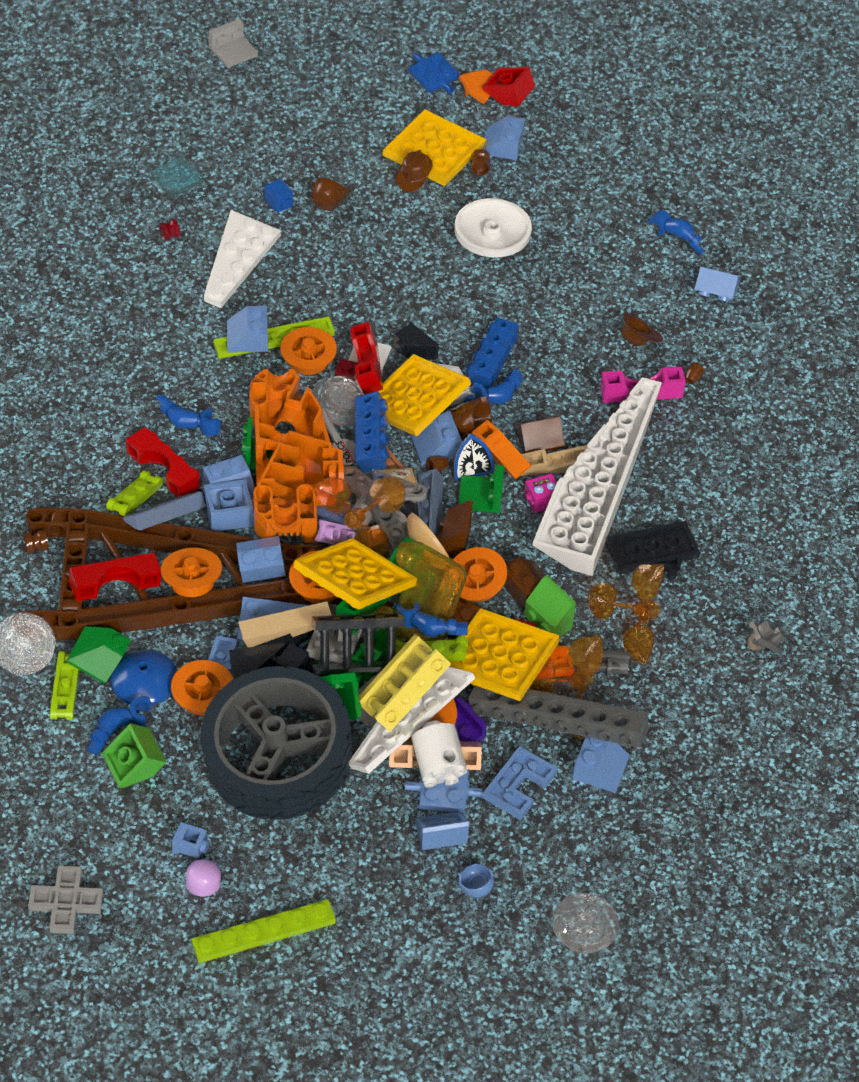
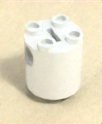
(439, 753)

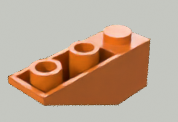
(502, 449)

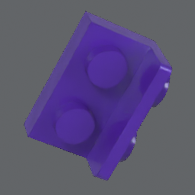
(468, 724)

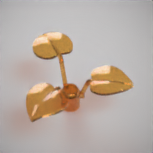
(388, 494)
(647, 582)
(585, 654)

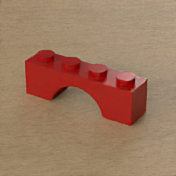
(368, 367)
(148, 448)
(138, 570)

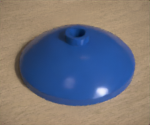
(154, 682)

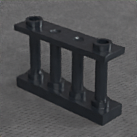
(347, 624)

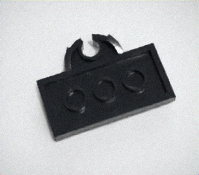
(656, 545)

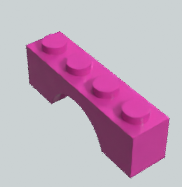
(616, 386)

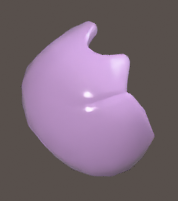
(203, 877)

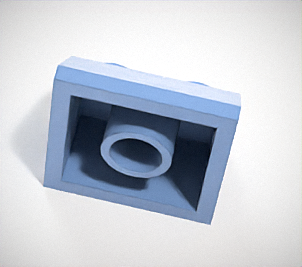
(505, 137)
(717, 283)
(248, 330)
(438, 439)
(229, 470)
(229, 505)
(260, 559)
(601, 764)

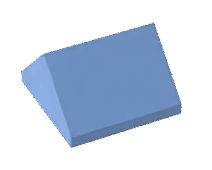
(442, 830)

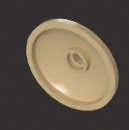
(420, 532)

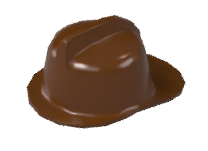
(414, 171)
(637, 331)

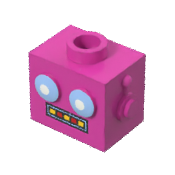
(539, 491)

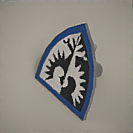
(473, 458)

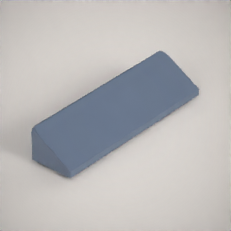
(431, 508)
(165, 511)

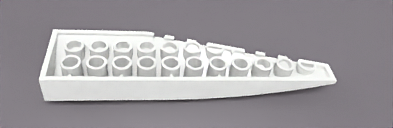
(593, 487)

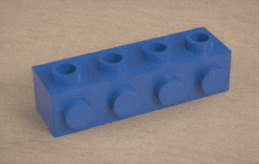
(493, 352)
(371, 432)

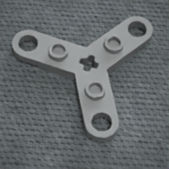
(361, 484)

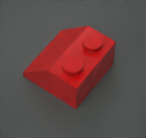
(510, 85)

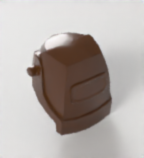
(328, 193)
(471, 415)

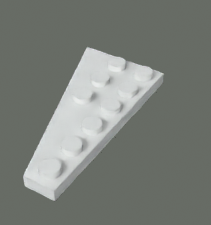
(240, 250)
(382, 743)

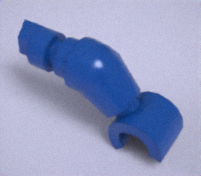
(677, 227)
(497, 394)
(189, 419)
(430, 625)
(117, 718)

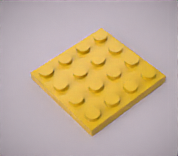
(443, 141)
(420, 393)
(355, 573)
(505, 653)

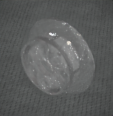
(338, 399)
(25, 643)
(585, 923)

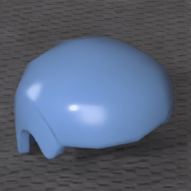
(476, 880)

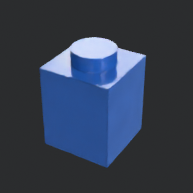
(278, 195)

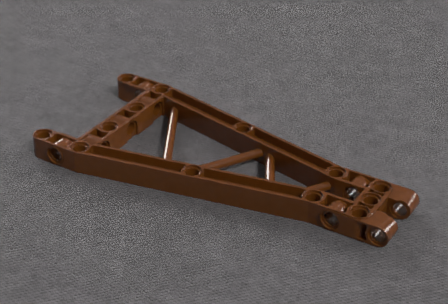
(84, 524)

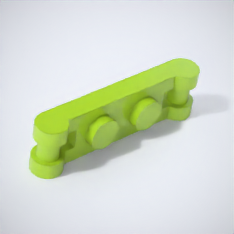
(135, 494)
(451, 649)
(64, 688)

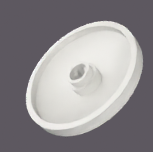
(493, 227)

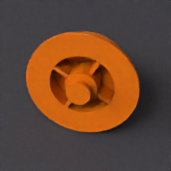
(308, 350)
(191, 571)
(485, 573)
(307, 587)
(198, 684)

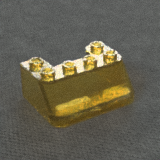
(436, 589)

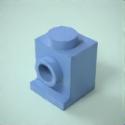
(190, 840)

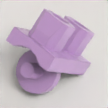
(333, 533)

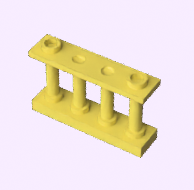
(392, 677)

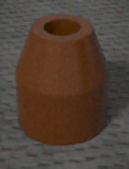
(694, 373)
(437, 462)

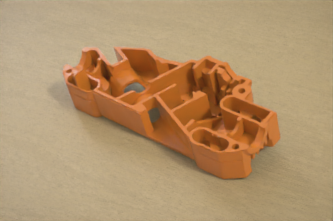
(284, 491)

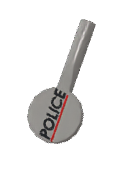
(346, 445)

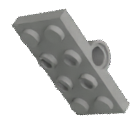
(335, 642)

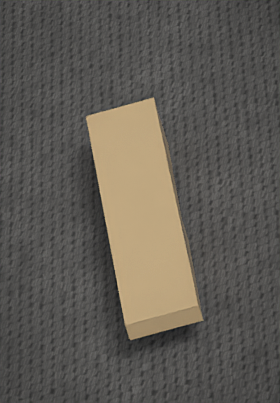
(552, 462)
(272, 626)

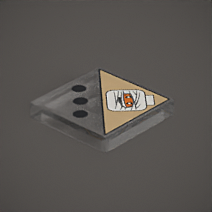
(405, 475)

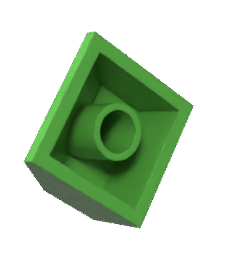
(550, 607)
(134, 756)

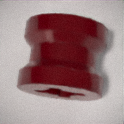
(169, 230)

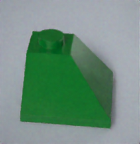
(98, 652)

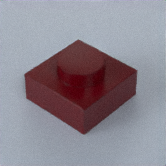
(346, 369)

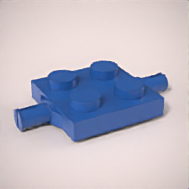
(433, 72)

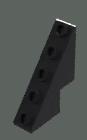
(262, 655)

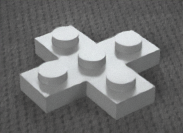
(65, 899)

